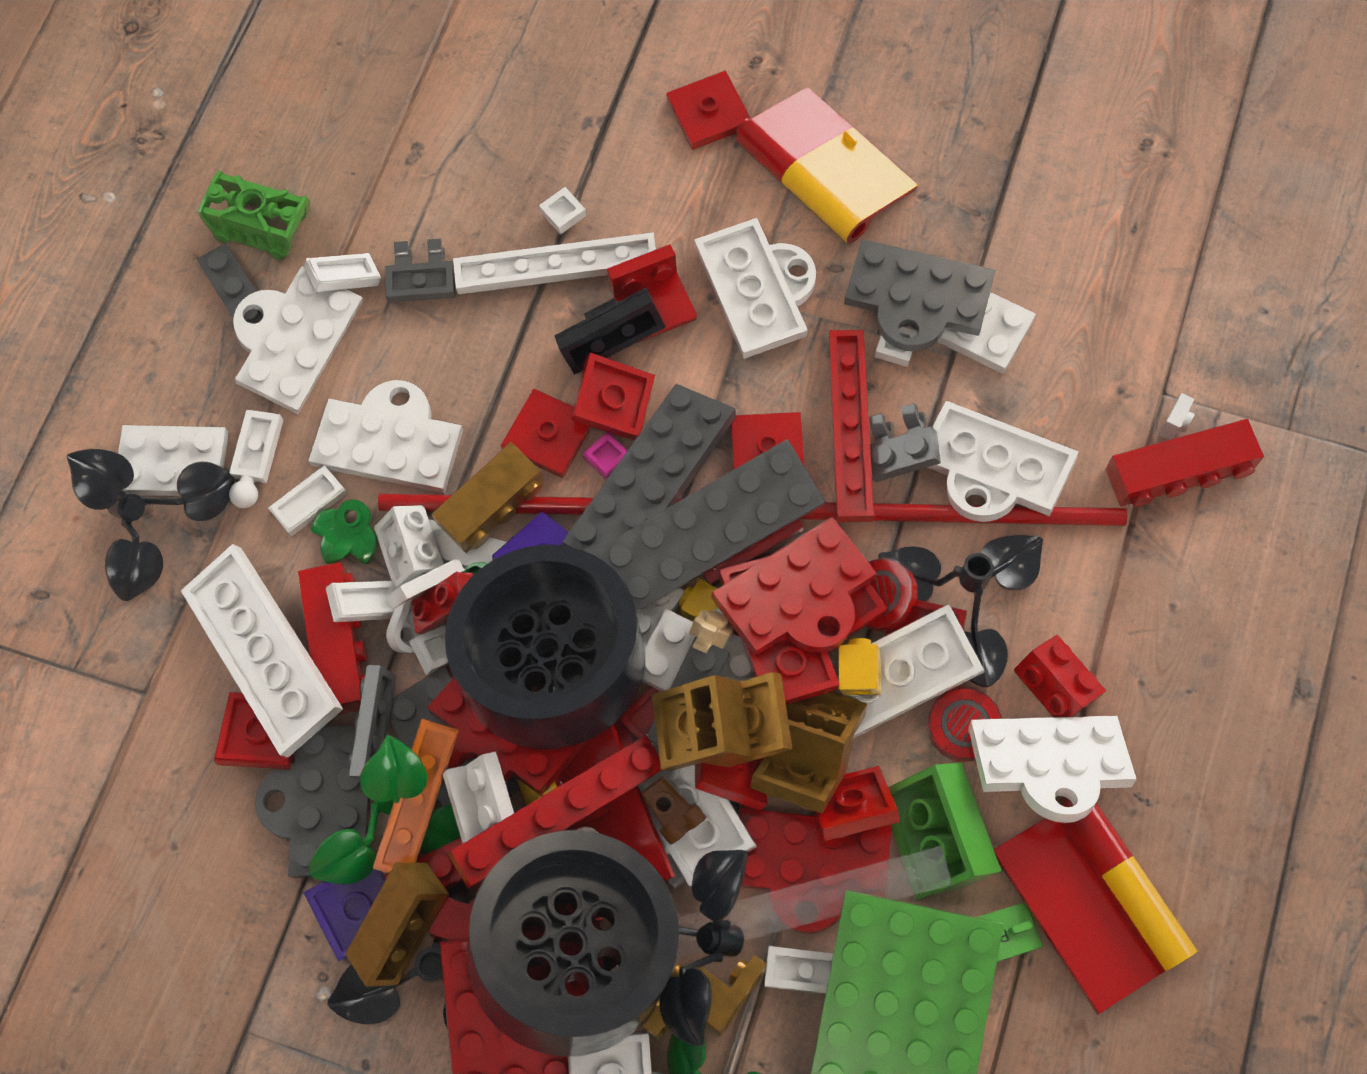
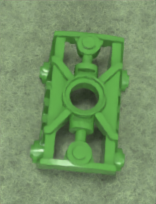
(250, 226)

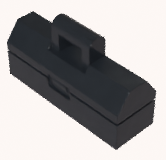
(610, 329)

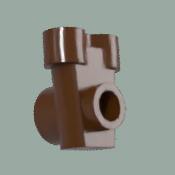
(675, 818)

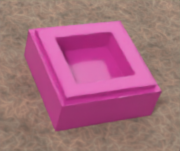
(605, 455)

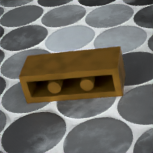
(489, 498)
(396, 924)

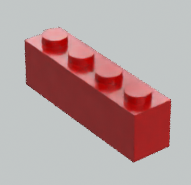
(1184, 463)
(333, 644)

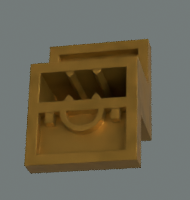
(721, 721)
(820, 752)
(725, 1000)

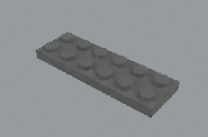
(654, 467)
(712, 525)

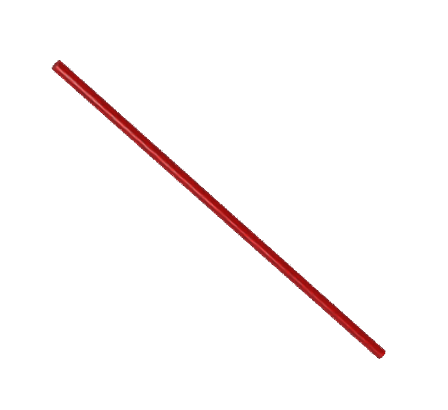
(882, 511)

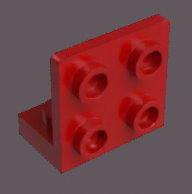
(659, 275)

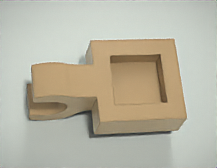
(711, 629)

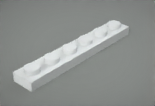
(547, 263)

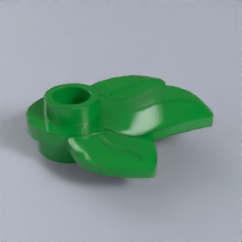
(345, 537)

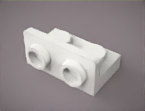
(407, 543)
(478, 795)

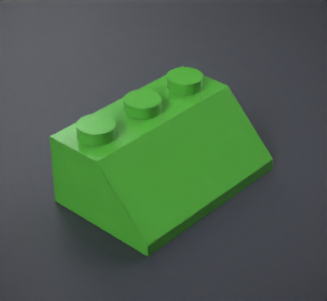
(941, 811)

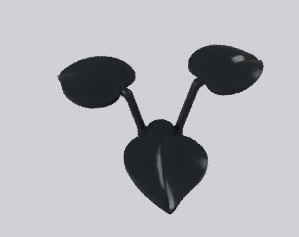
(99, 483)
(1012, 561)
(688, 998)
(378, 1003)

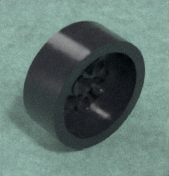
(535, 591)
(597, 880)

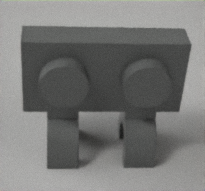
(419, 280)
(904, 453)

